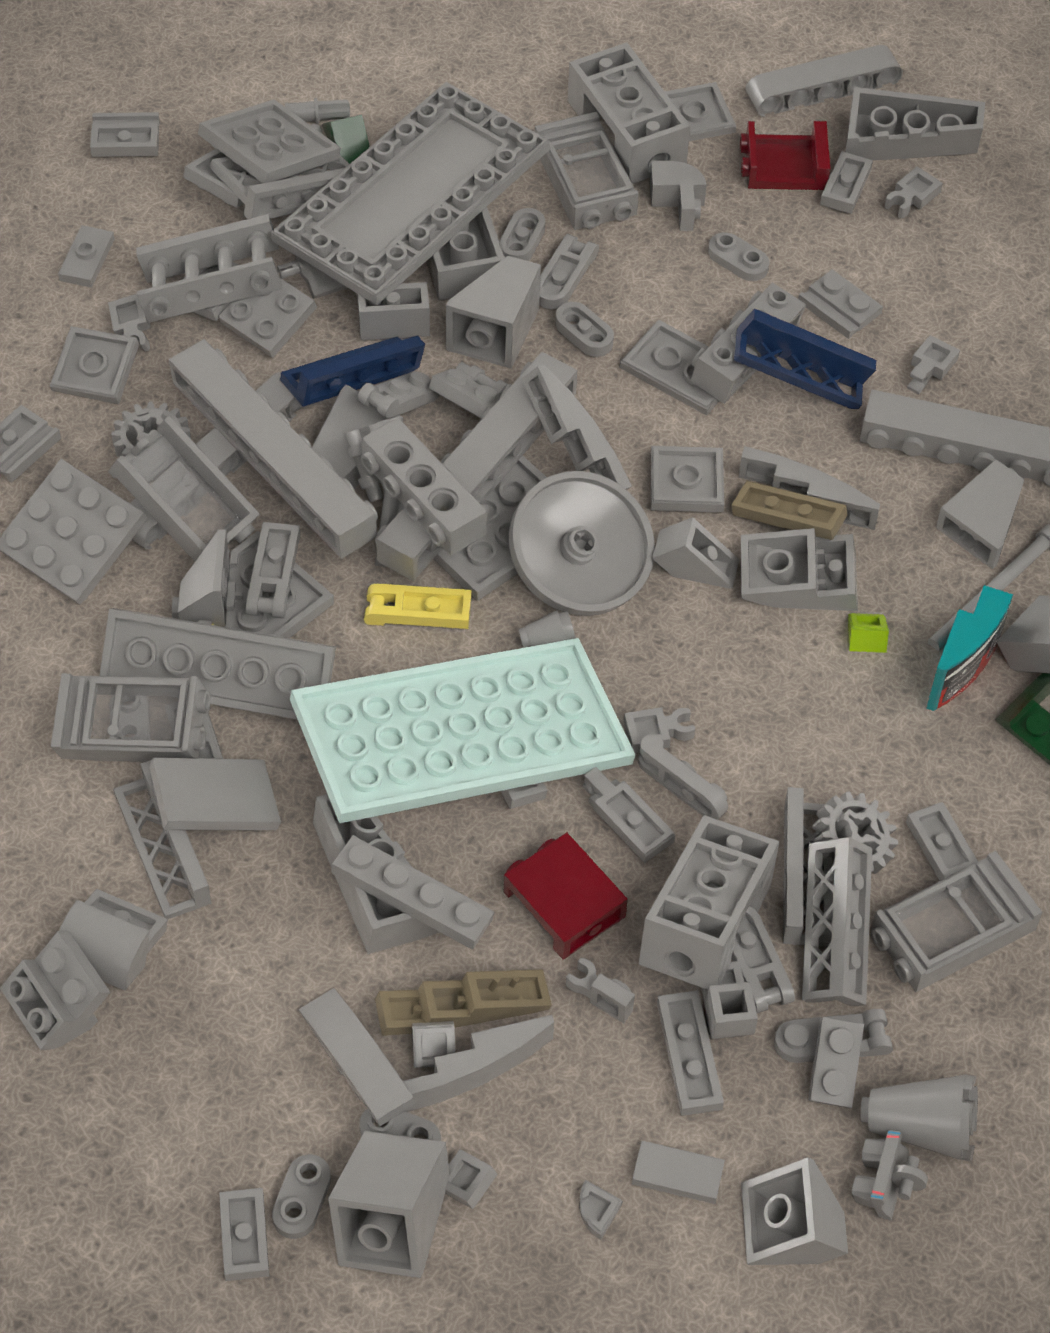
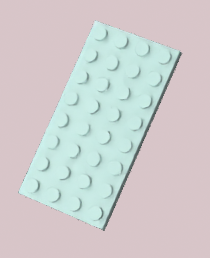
(459, 729)

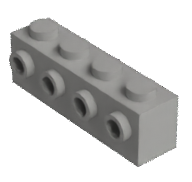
(715, 367)

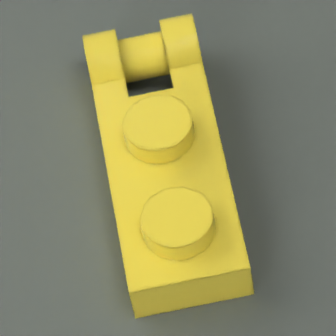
(418, 606)

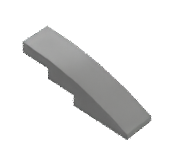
(569, 421)
(806, 480)
(490, 1055)
(357, 1057)

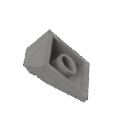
(206, 585)
(792, 1217)

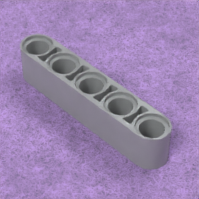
(823, 79)

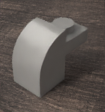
(678, 185)
(730, 1006)

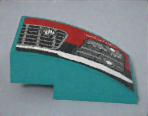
(969, 646)

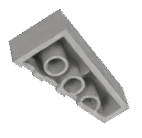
(912, 125)
(376, 921)

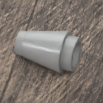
(547, 629)

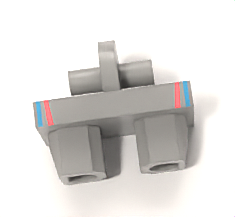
(895, 1176)

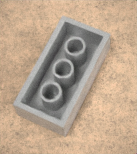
(465, 256)

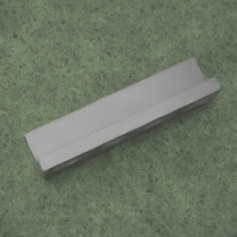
(179, 847)
(795, 865)
(845, 918)

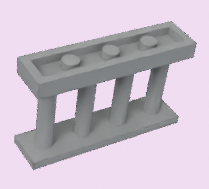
(202, 250)

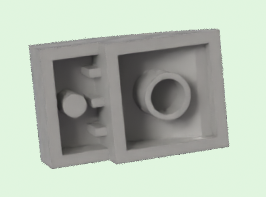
(799, 570)

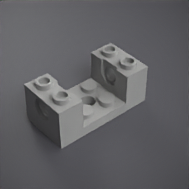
(633, 107)
(704, 901)

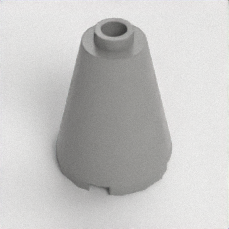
(928, 1113)

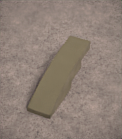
(468, 1001)

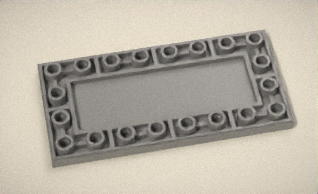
(410, 192)

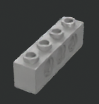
(423, 486)

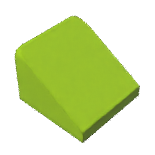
(867, 632)

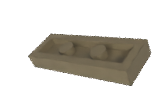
(789, 509)

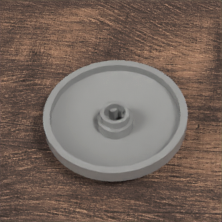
(581, 543)

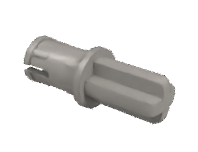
(320, 110)

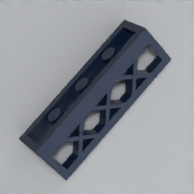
(803, 352)
(353, 368)

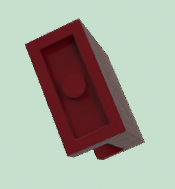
(786, 160)
(566, 893)

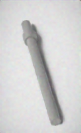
(1000, 582)

